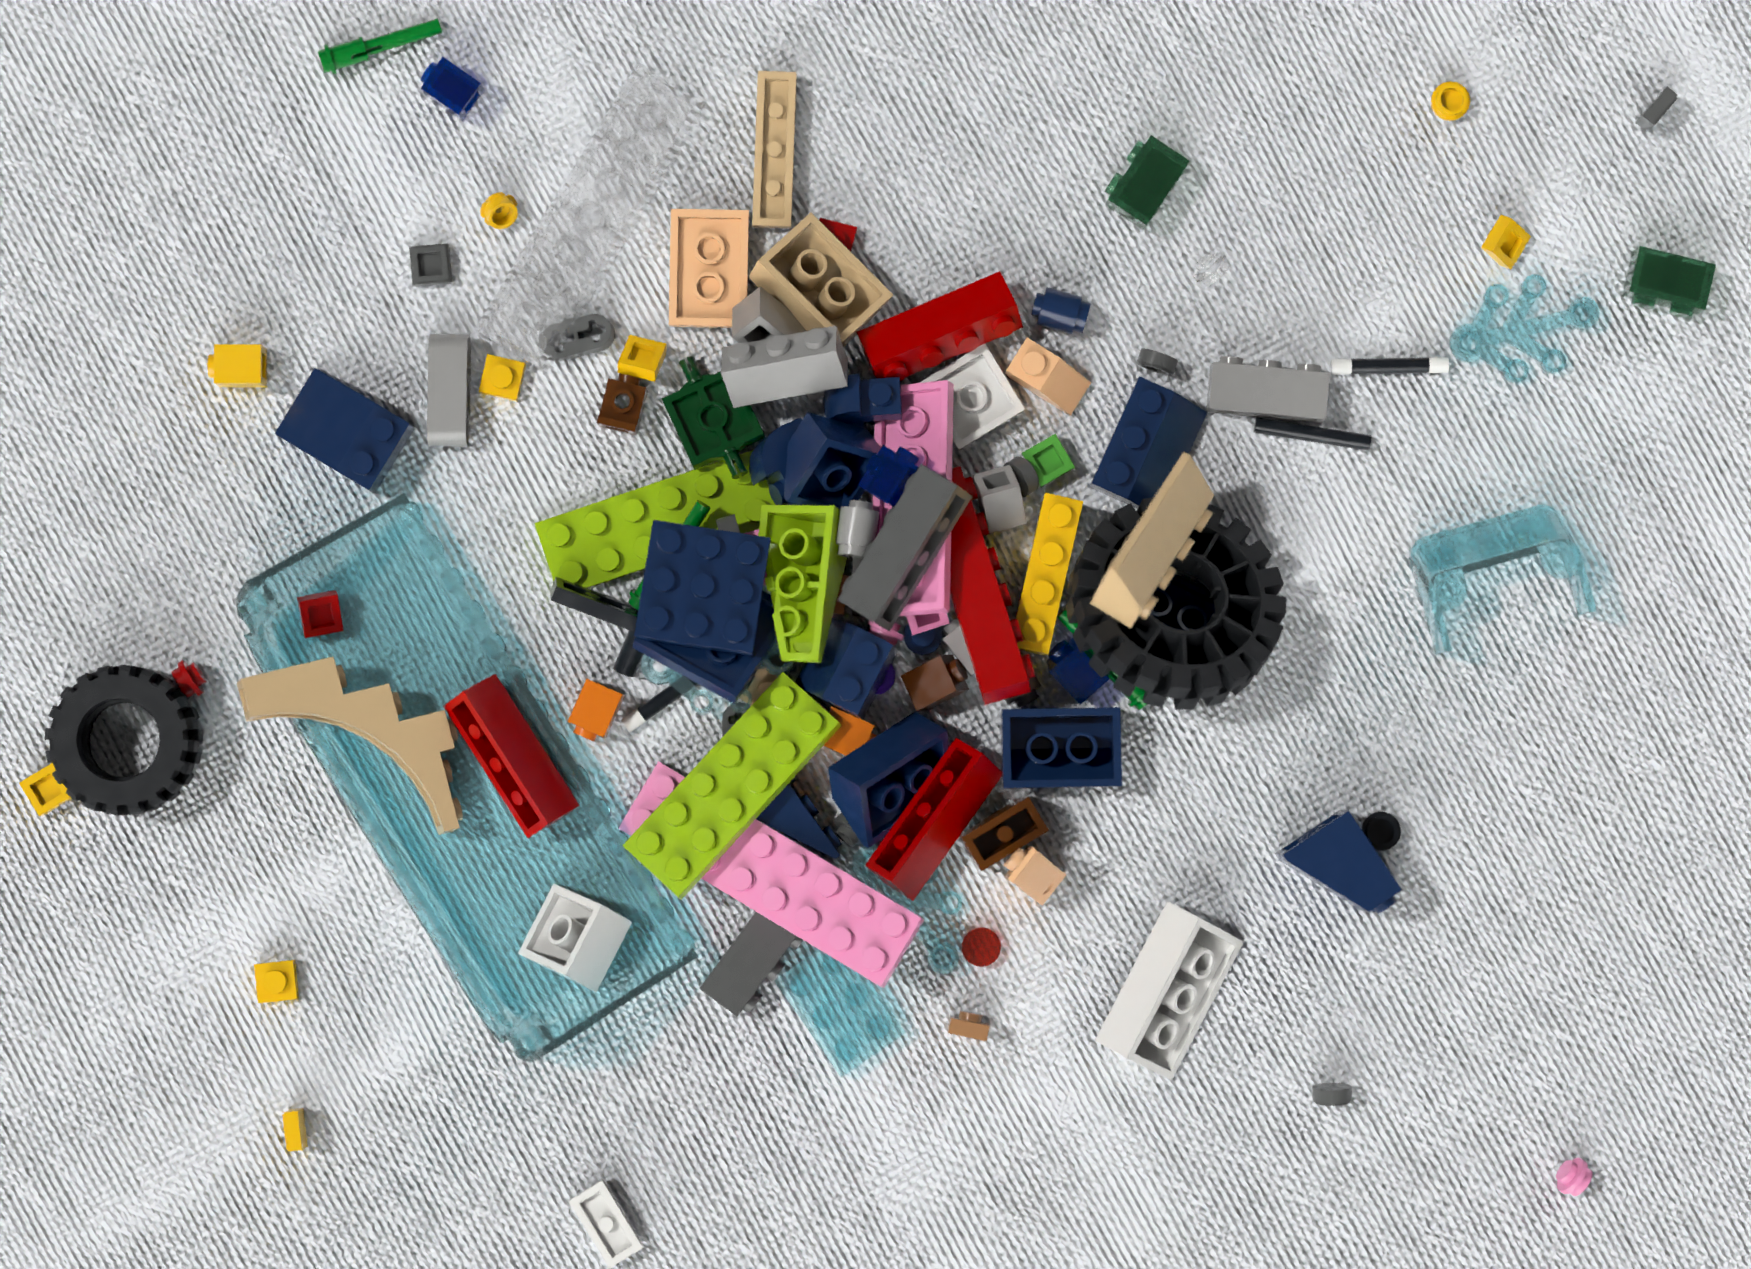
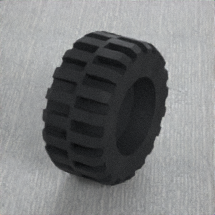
(72, 730)

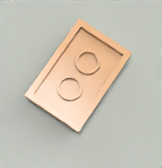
(707, 266)

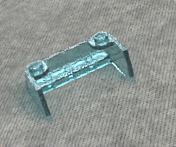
(1444, 557)

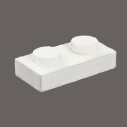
(606, 1223)

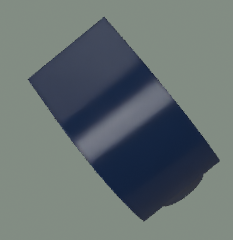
(864, 401)
(770, 458)

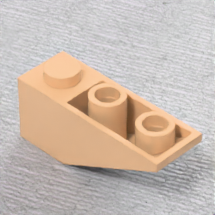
(1033, 873)

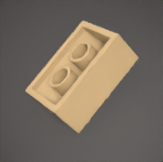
(820, 280)

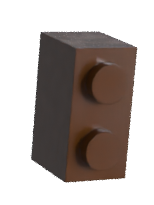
(1003, 832)

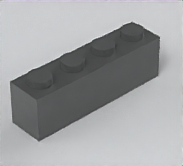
(904, 547)
(747, 964)

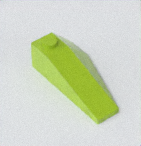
(802, 576)

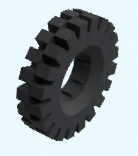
(1176, 661)

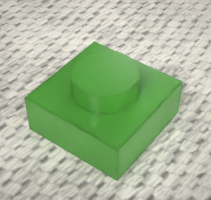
(1049, 460)

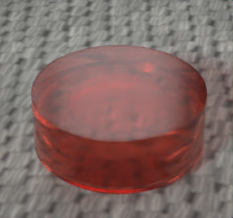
(981, 946)

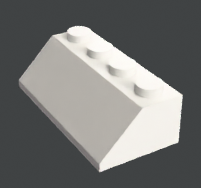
(1169, 990)

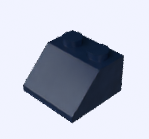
(827, 462)

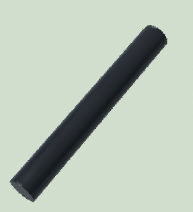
(1312, 433)

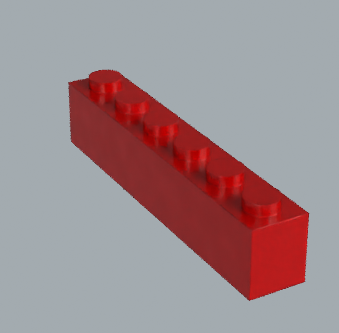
(982, 606)

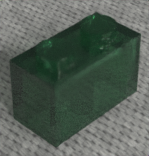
(1146, 182)
(1668, 281)

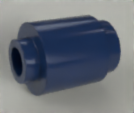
(1060, 311)

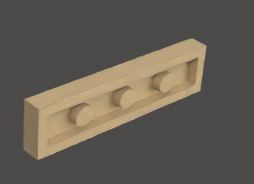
(774, 149)

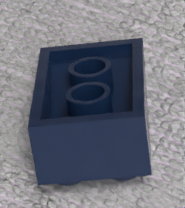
(345, 430)

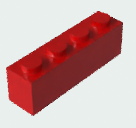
(941, 328)
(511, 755)
(934, 819)

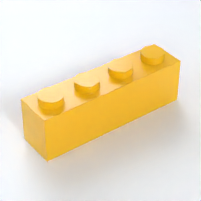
(1047, 571)

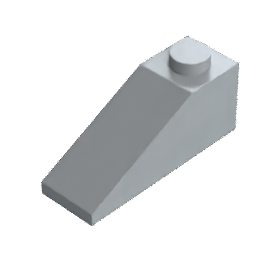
(763, 317)

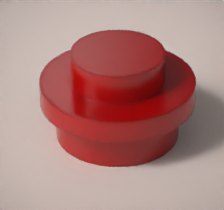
(189, 678)

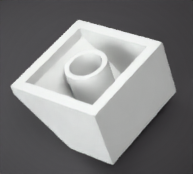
(575, 937)

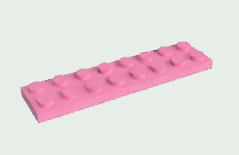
(799, 891)

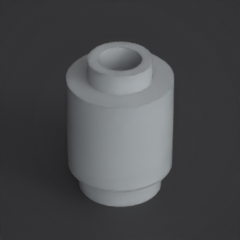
(856, 528)

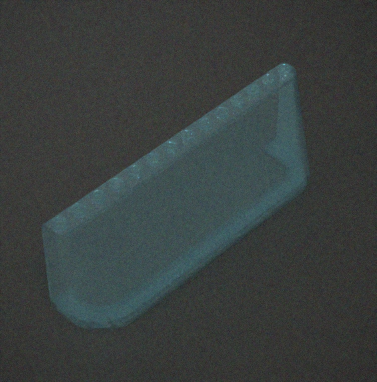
(486, 881)

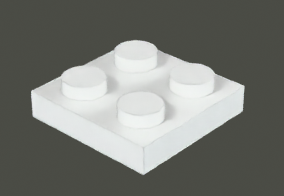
(980, 396)

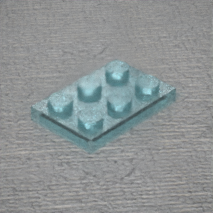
(839, 1010)

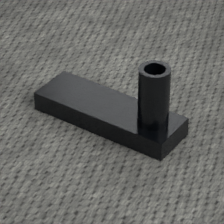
(606, 609)

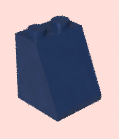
(849, 670)
(1343, 862)

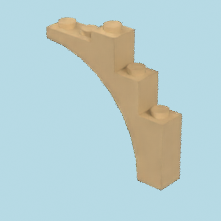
(414, 744)

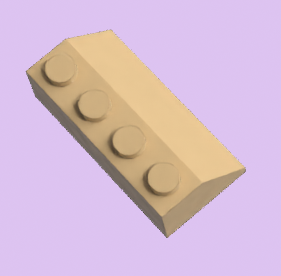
(1155, 544)

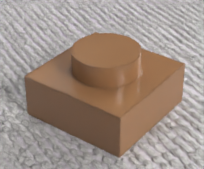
(968, 1025)

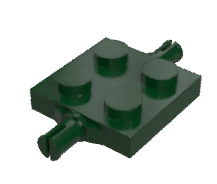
(708, 422)

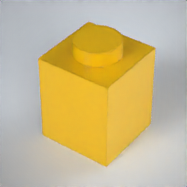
(238, 365)

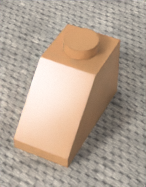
(1047, 376)

